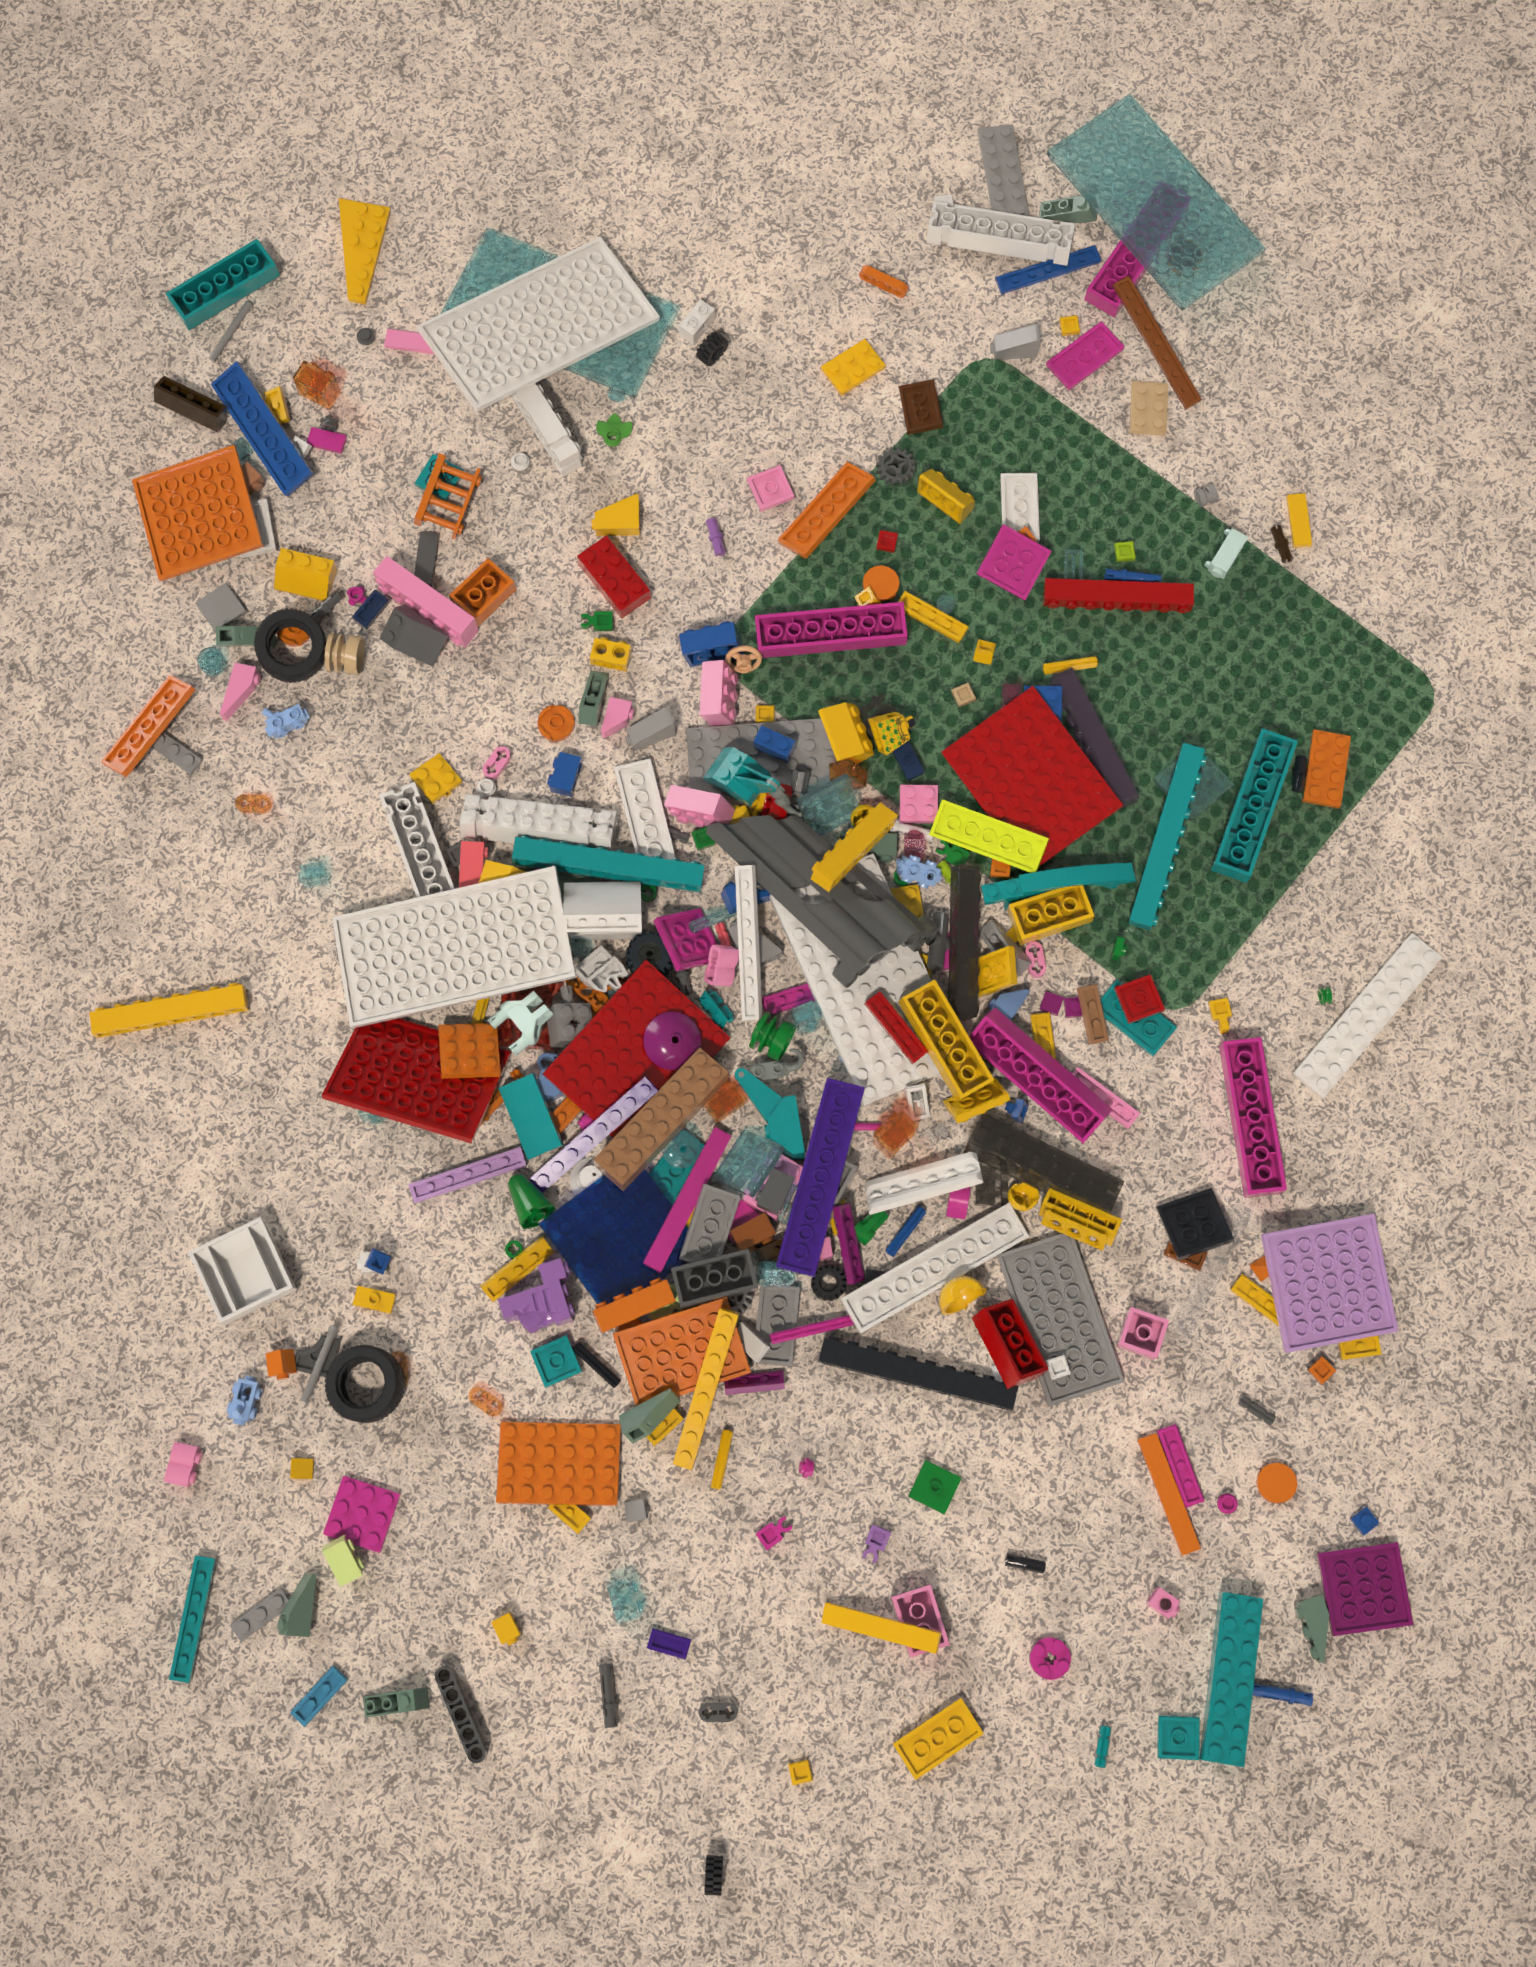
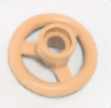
(744, 661)

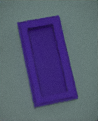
(669, 1643)

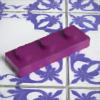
(755, 1383)

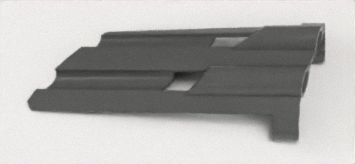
(849, 926)

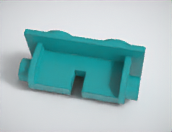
(710, 1001)

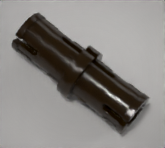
(1281, 544)

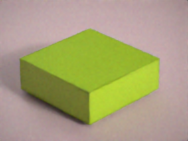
(1124, 551)

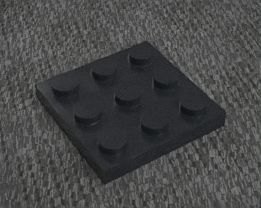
(1195, 1224)

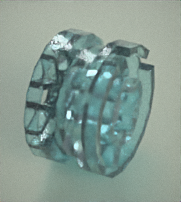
(211, 661)

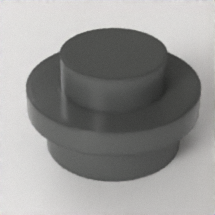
(365, 336)

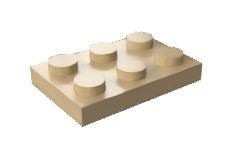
(1148, 408)

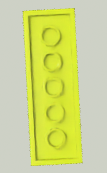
(989, 836)

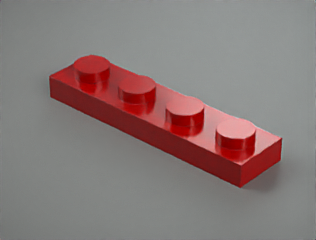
(896, 1027)

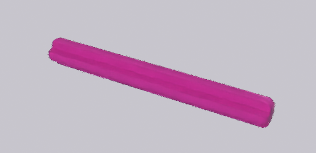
(811, 1329)

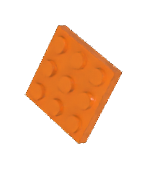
(468, 1050)

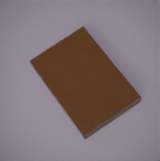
(920, 407)

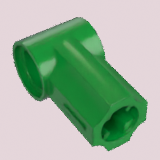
(867, 1228)

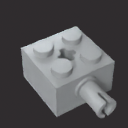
(568, 1019)

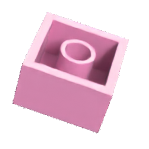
(1142, 1333)

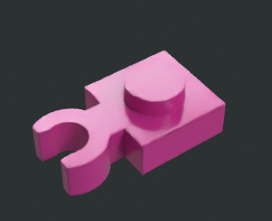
(771, 1535)

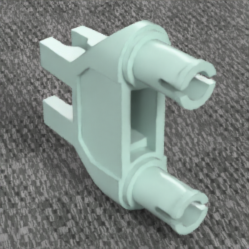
(528, 1022)

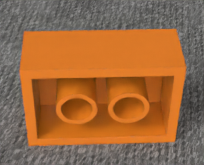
(483, 591)

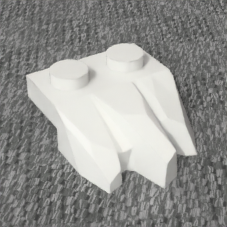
(601, 970)

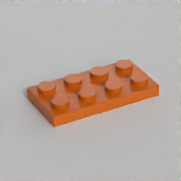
(1326, 769)

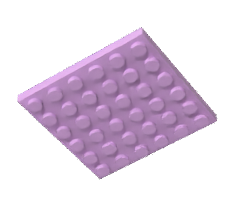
(1329, 1283)

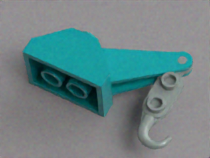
(745, 779)
(778, 1112)

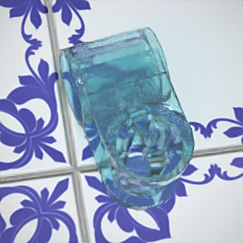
(771, 1276)

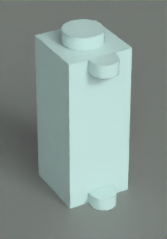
(1227, 553)

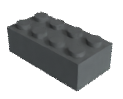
(714, 1278)

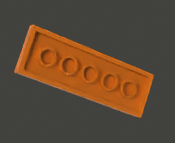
(826, 510)
(148, 726)

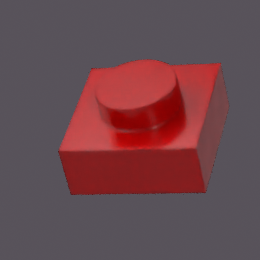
(887, 541)

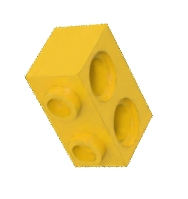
(609, 658)

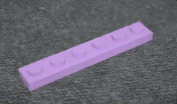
(467, 1175)

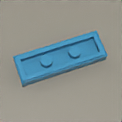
(319, 1696)

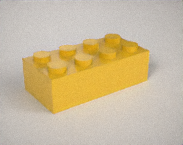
(1050, 913)

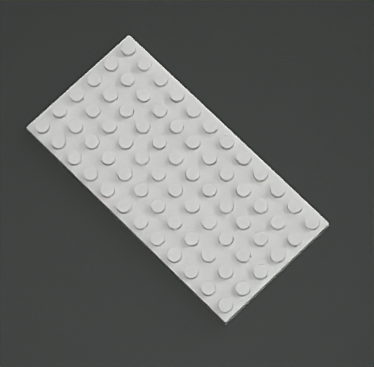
(538, 323)
(453, 947)
(861, 1041)

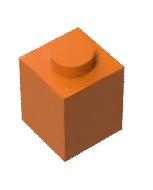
(281, 1363)

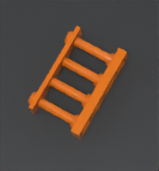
(436, 483)

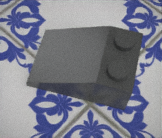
(413, 635)

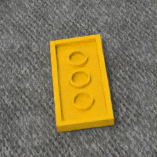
(938, 1738)

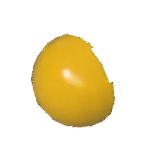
(959, 1293)

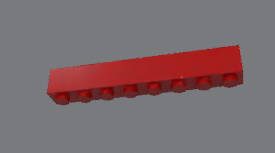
(1118, 595)

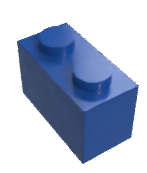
(774, 744)
(565, 774)

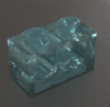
(618, 1602)

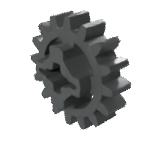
(892, 473)

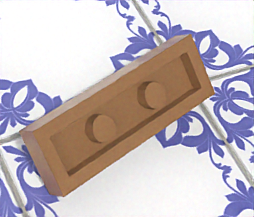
(1092, 1014)

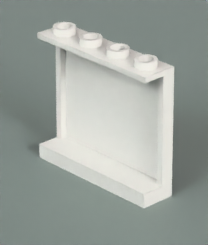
(602, 906)

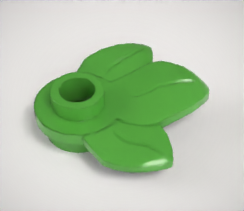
(614, 428)

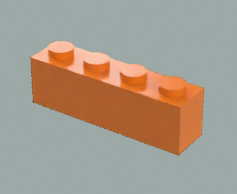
(634, 1305)

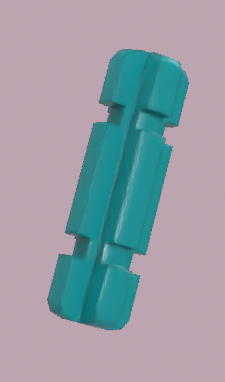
(1102, 1746)

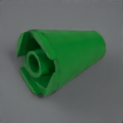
(528, 1201)

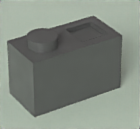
(774, 1192)

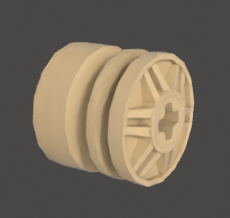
(341, 653)

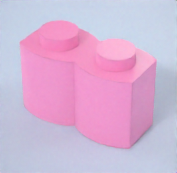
(721, 965)
(183, 1464)

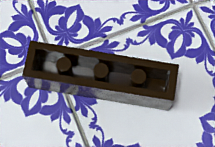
(190, 404)

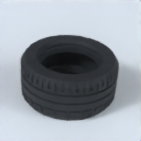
(280, 620)
(337, 1377)

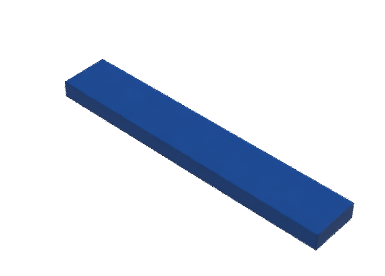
(1047, 270)

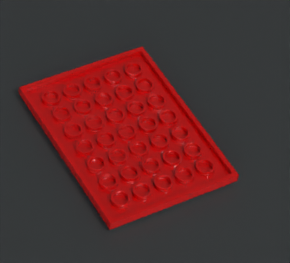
(1032, 773)
(610, 1050)
(397, 1075)

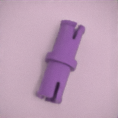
(715, 537)

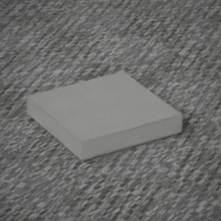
(220, 607)

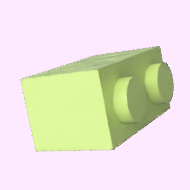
(342, 1560)

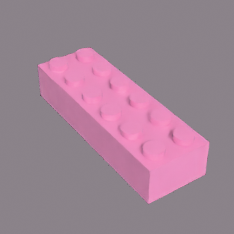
(426, 601)

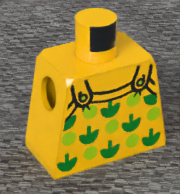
(890, 731)

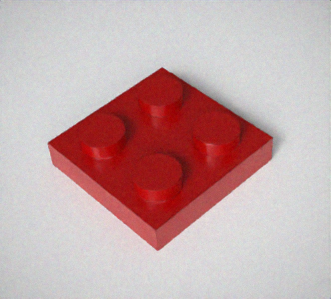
(1139, 999)

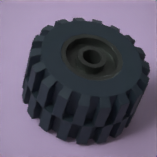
(649, 948)

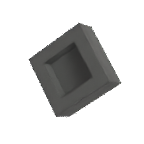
(454, 854)

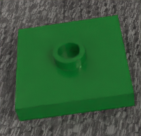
(934, 1487)

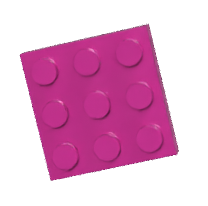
(1013, 562)
(685, 947)
(362, 1513)

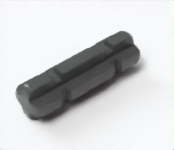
(677, 834)
(1257, 1410)

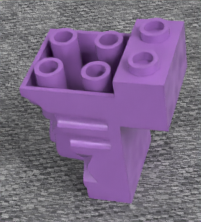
(543, 1304)

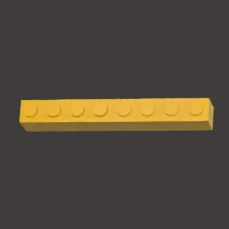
(168, 1011)
(706, 1388)

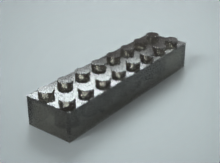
(1041, 1164)

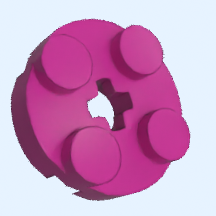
(1060, 1664)

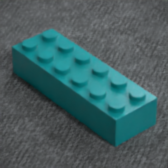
(222, 284)

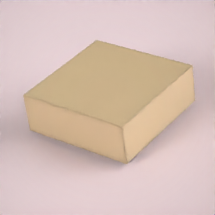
(963, 695)

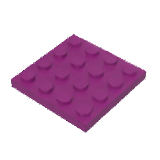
(1365, 1589)

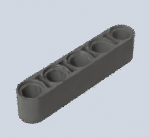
(468, 1722)

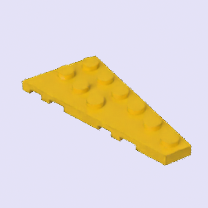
(362, 237)

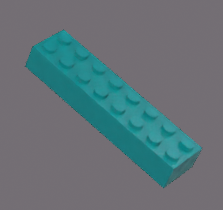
(1254, 805)
(1231, 1679)

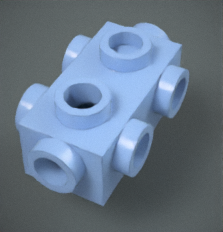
(283, 722)
(914, 869)
(243, 1407)

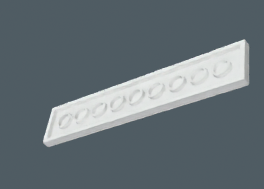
(1367, 1016)
(934, 1268)

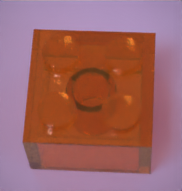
(316, 384)
(895, 1134)

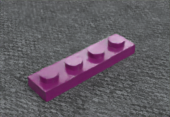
(848, 1243)

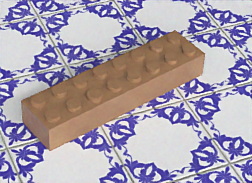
(661, 1119)

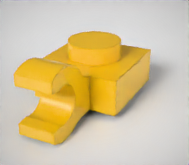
(1220, 1011)

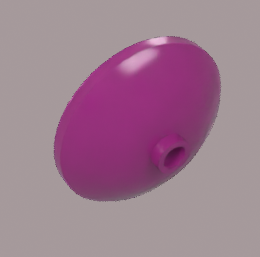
(659, 1043)

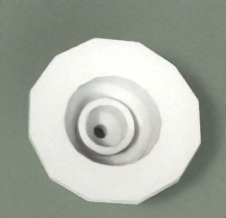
(582, 1175)

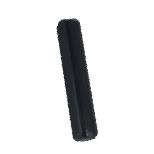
(596, 1364)

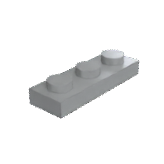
(177, 753)
(260, 1615)

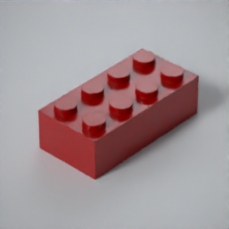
(614, 577)
(1010, 1343)

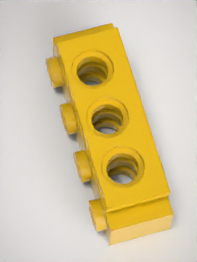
(1085, 1224)

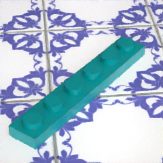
(192, 1619)

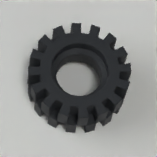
(712, 348)
(840, 1286)
(713, 1875)

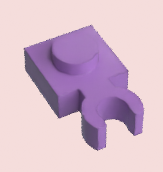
(877, 1540)

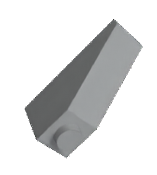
(996, 939)

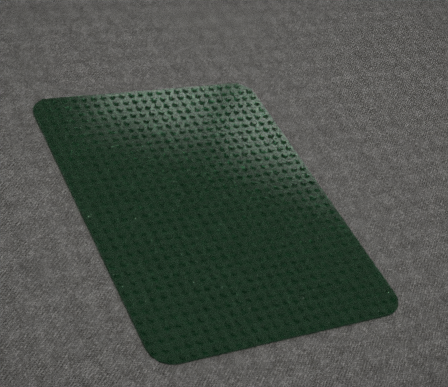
(1243, 660)

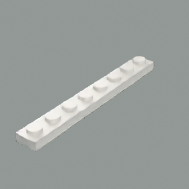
(748, 942)

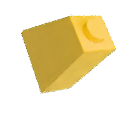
(619, 518)

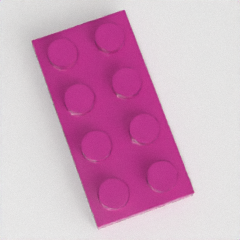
(1085, 356)

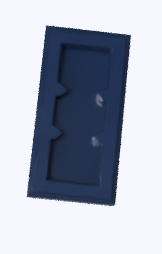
(370, 609)
(908, 761)

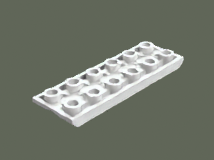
(923, 1182)

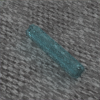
(710, 919)

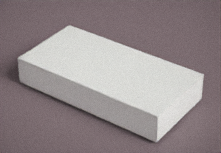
(752, 1343)

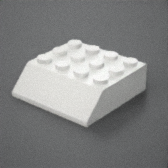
(242, 1271)

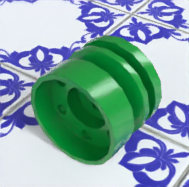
(772, 1036)

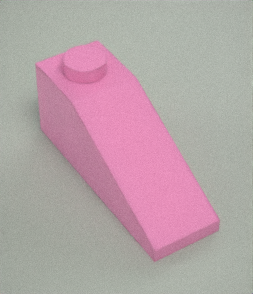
(240, 687)

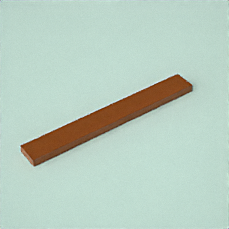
(1157, 342)

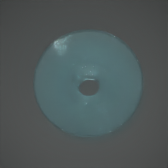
(672, 1151)

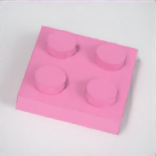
(770, 488)
(918, 803)

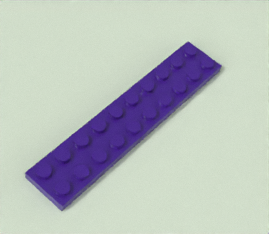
(820, 1177)

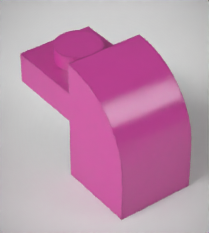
(958, 1203)

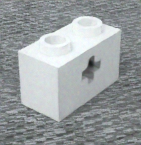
(697, 322)

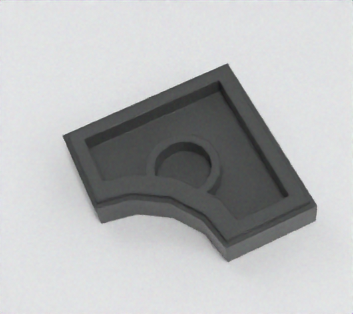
(306, 1359)

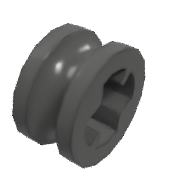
(328, 424)

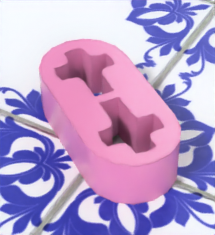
(493, 759)
(1039, 959)

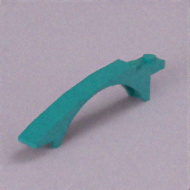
(1038, 882)

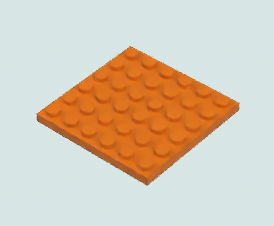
(197, 513)

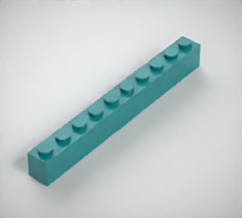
(1166, 837)
(608, 864)

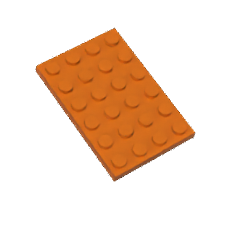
(672, 1351)
(558, 1464)

